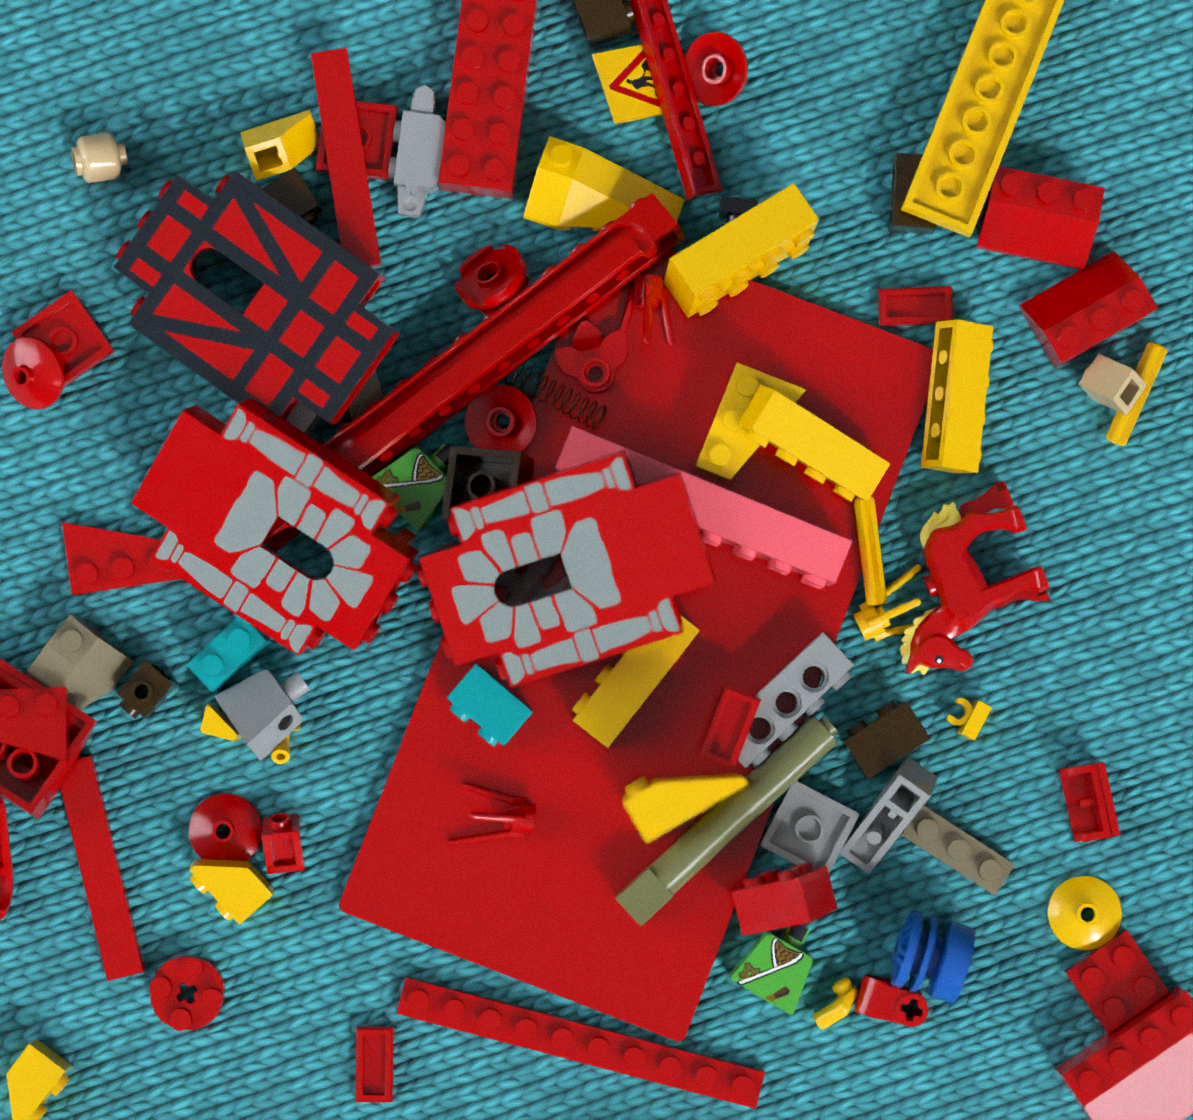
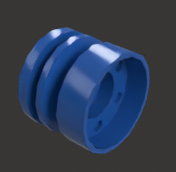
(939, 958)

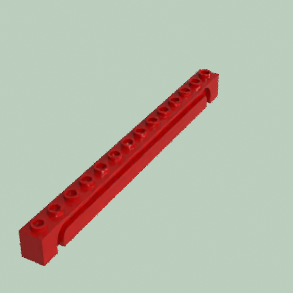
(502, 342)

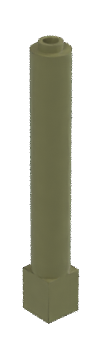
(727, 819)

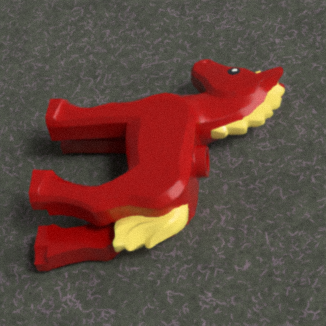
(959, 582)

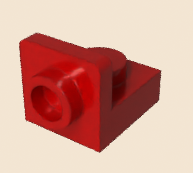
(282, 843)

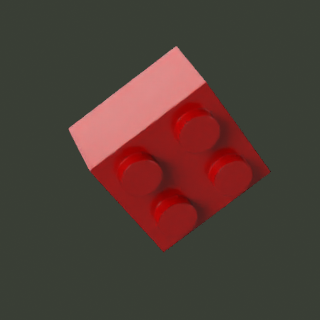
(784, 898)

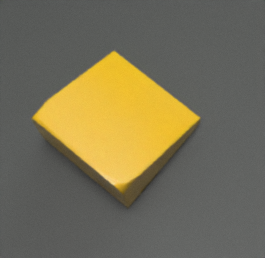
(217, 725)

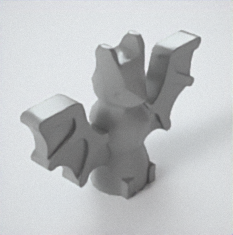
(529, 584)

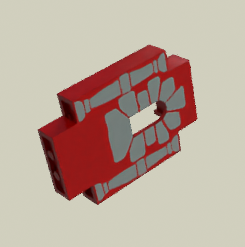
(221, 496)
(622, 550)

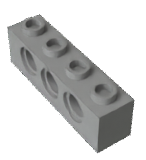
(834, 668)

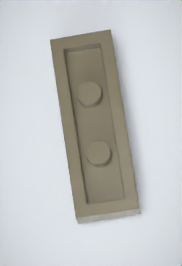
(958, 850)

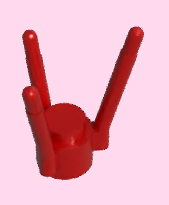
(648, 294)
(517, 818)

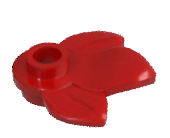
(593, 351)

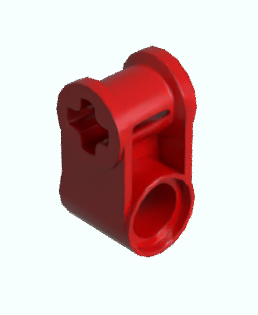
(884, 1002)

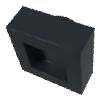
(734, 207)

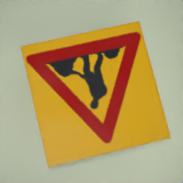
(627, 84)

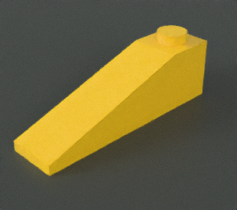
(586, 189)

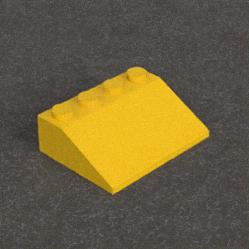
(672, 800)

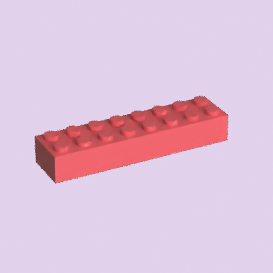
(733, 519)

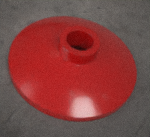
(703, 65)
(33, 372)
(484, 414)
(241, 819)

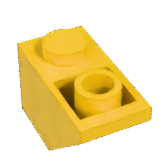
(280, 144)
(233, 884)
(33, 1080)

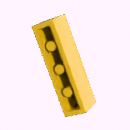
(957, 396)
(813, 443)
(628, 685)

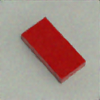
(914, 306)
(729, 727)
(374, 1064)

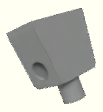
(263, 709)

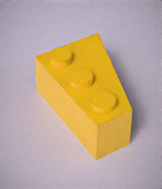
(727, 444)

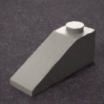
(889, 814)

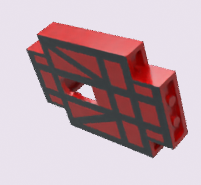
(303, 329)

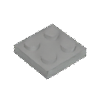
(809, 827)

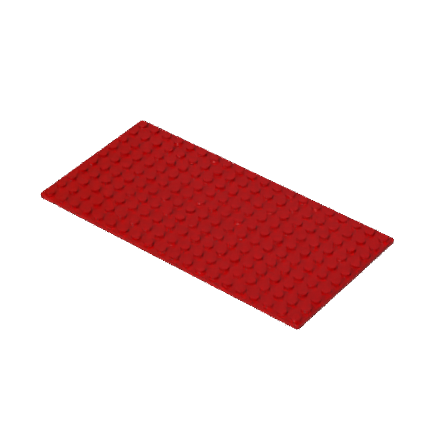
(548, 900)

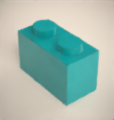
(228, 654)
(489, 706)

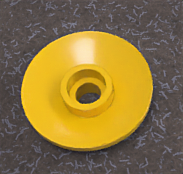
(1066, 907)

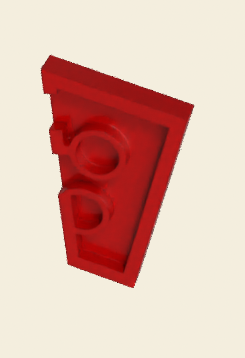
(110, 560)
(35, 720)

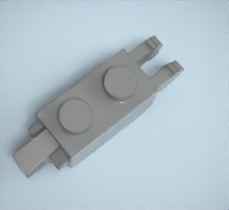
(418, 153)

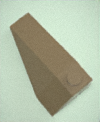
(81, 662)

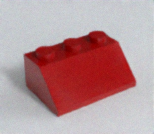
(1040, 218)
(1087, 308)

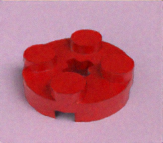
(508, 278)
(166, 989)

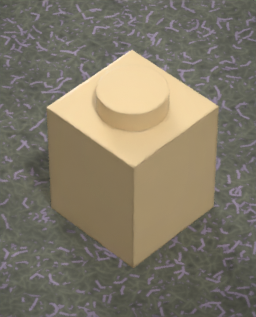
(1112, 384)

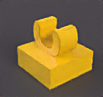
(973, 718)

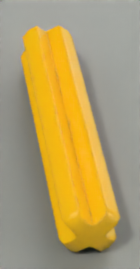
(1147, 370)
(870, 552)

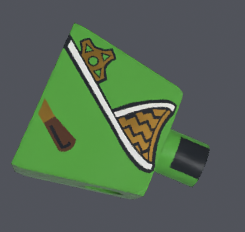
(419, 483)
(776, 967)

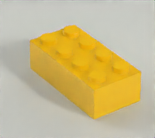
(741, 251)

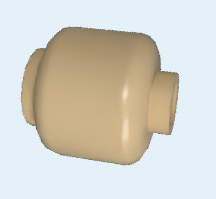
(98, 157)

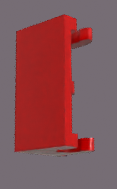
(1089, 802)

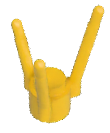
(874, 620)

